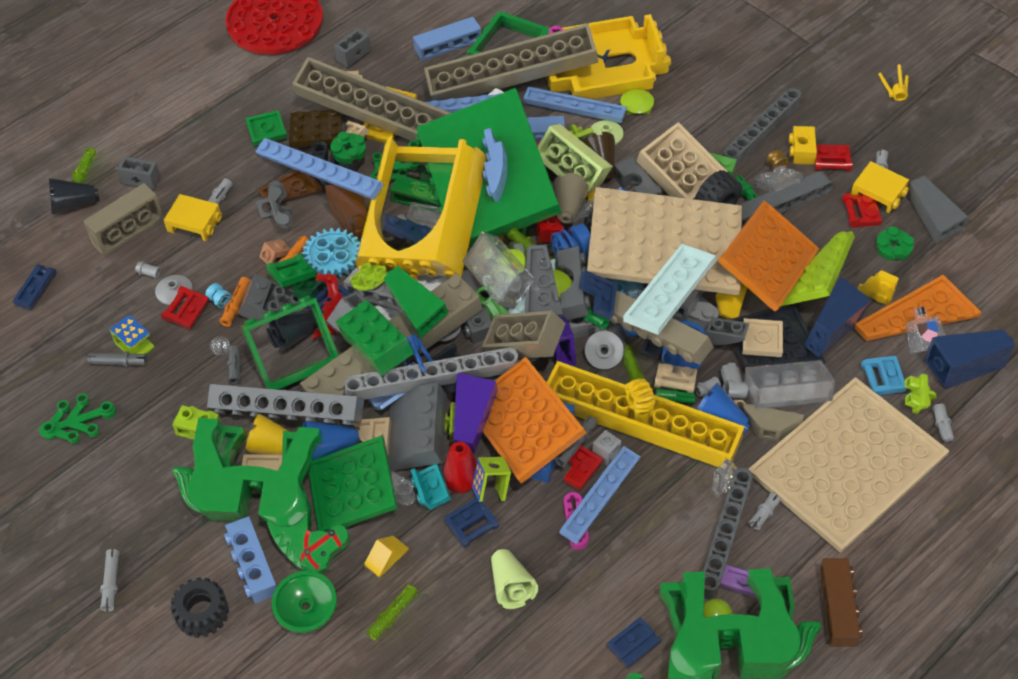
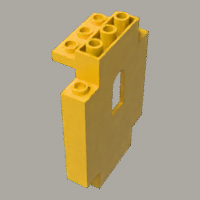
(620, 37)

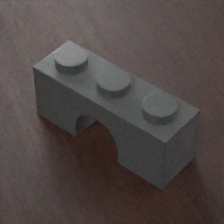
(631, 173)

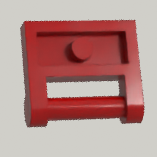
(833, 157)
(867, 210)
(189, 311)

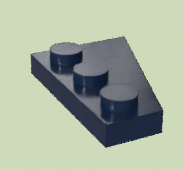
(404, 228)

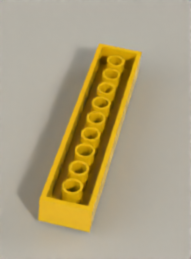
(666, 425)

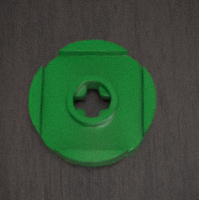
(348, 140)
(899, 237)

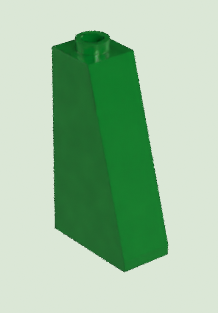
(416, 302)

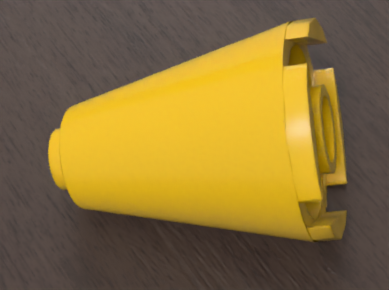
(265, 437)

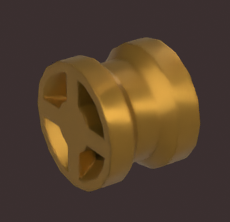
(777, 159)

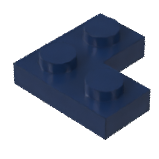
(602, 290)

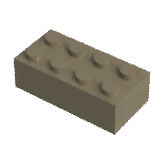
(123, 219)
(527, 333)

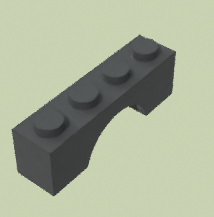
(573, 300)

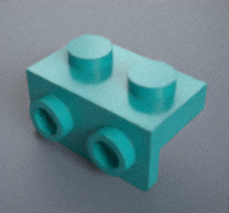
(430, 486)

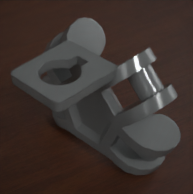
(281, 213)

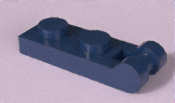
(34, 286)

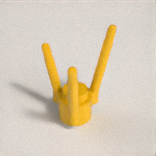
(899, 91)

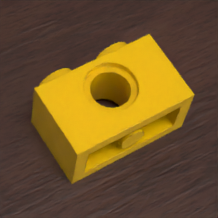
(803, 145)

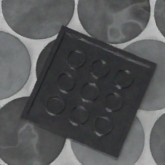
(794, 337)

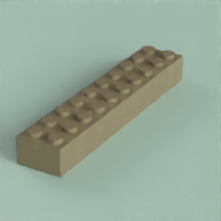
(512, 64)
(363, 99)
(461, 305)

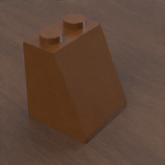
(347, 209)

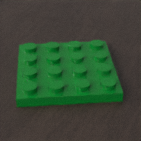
(352, 485)

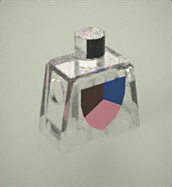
(922, 331)

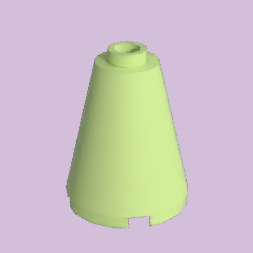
(512, 580)

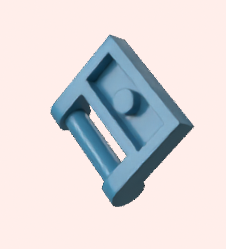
(889, 372)

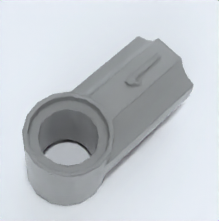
(732, 382)

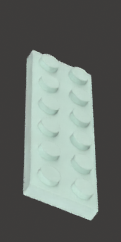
(669, 289)

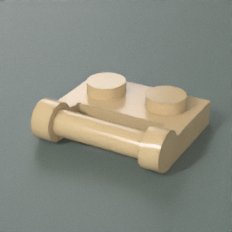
(675, 377)

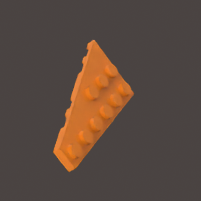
(937, 297)

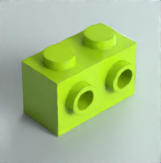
(187, 419)

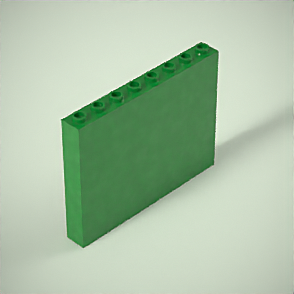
(527, 190)

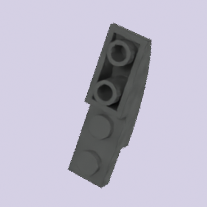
(722, 330)

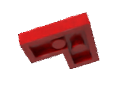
(584, 466)

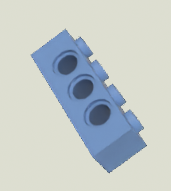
(243, 531)

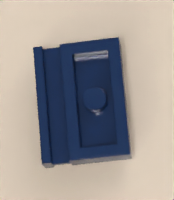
(634, 642)

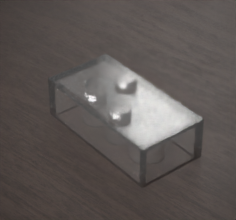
(498, 270)
(789, 384)

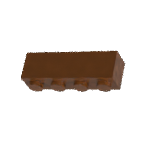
(840, 602)

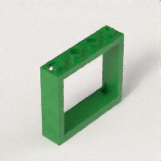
(510, 22)
(300, 373)

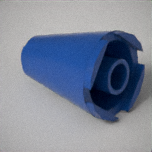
(721, 405)
(334, 438)

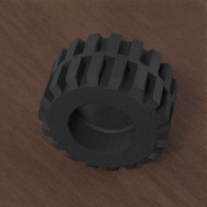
(720, 188)
(197, 592)

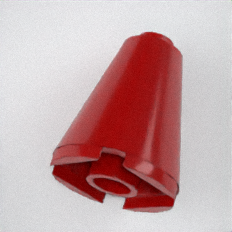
(459, 468)

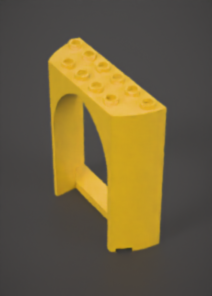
(448, 241)

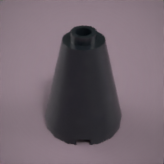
(70, 195)
(290, 329)

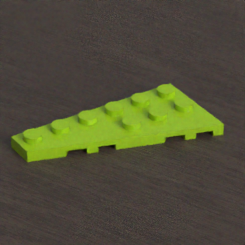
(822, 271)

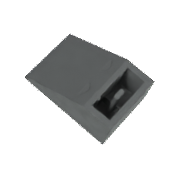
(263, 296)

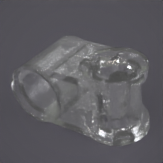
(403, 490)

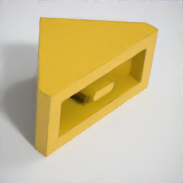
(385, 554)

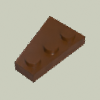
(296, 185)

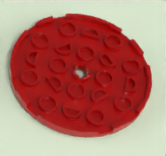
(253, 28)

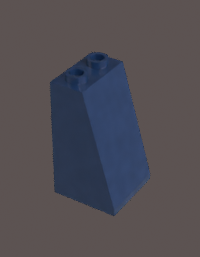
(838, 317)
(968, 355)

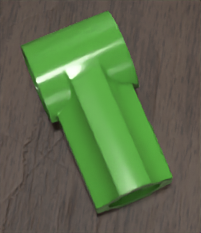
(490, 305)

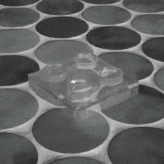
(777, 179)

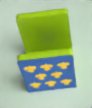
(131, 336)
(483, 470)

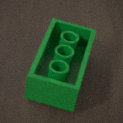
(374, 337)

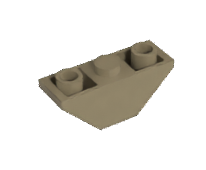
(770, 422)

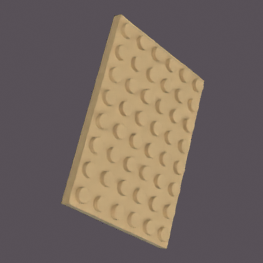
(641, 231)
(848, 464)

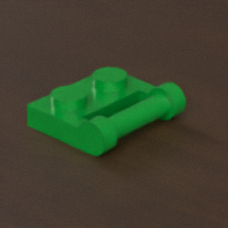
(292, 274)

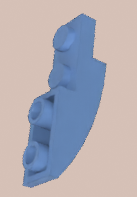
(496, 167)

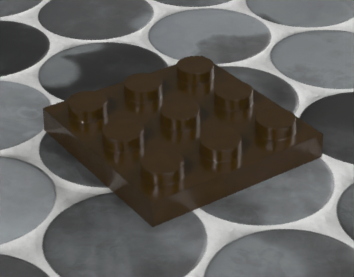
(313, 127)

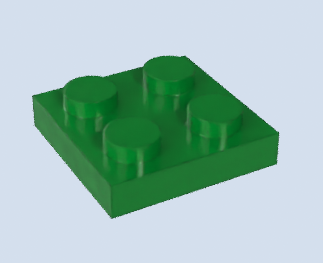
(266, 126)

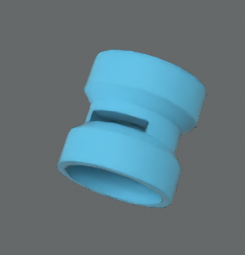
(218, 295)

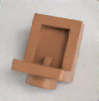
(273, 250)

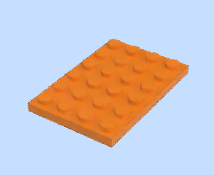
(768, 255)
(529, 421)

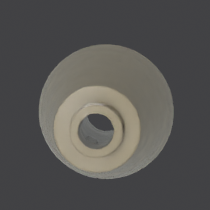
(570, 193)

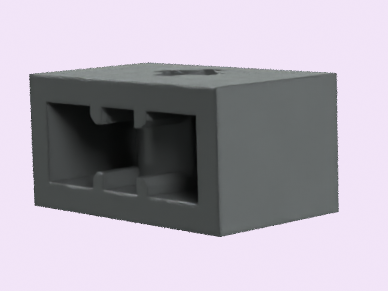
(352, 47)
(138, 171)

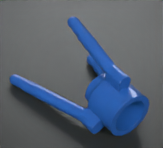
(415, 345)

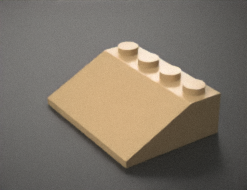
(678, 162)

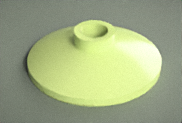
(609, 126)

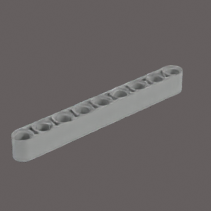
(439, 368)

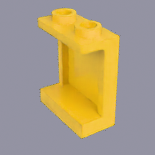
(881, 185)
(193, 216)

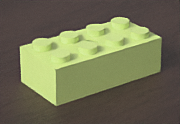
(567, 154)

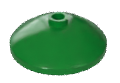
(301, 590)

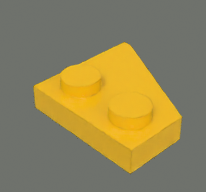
(880, 287)

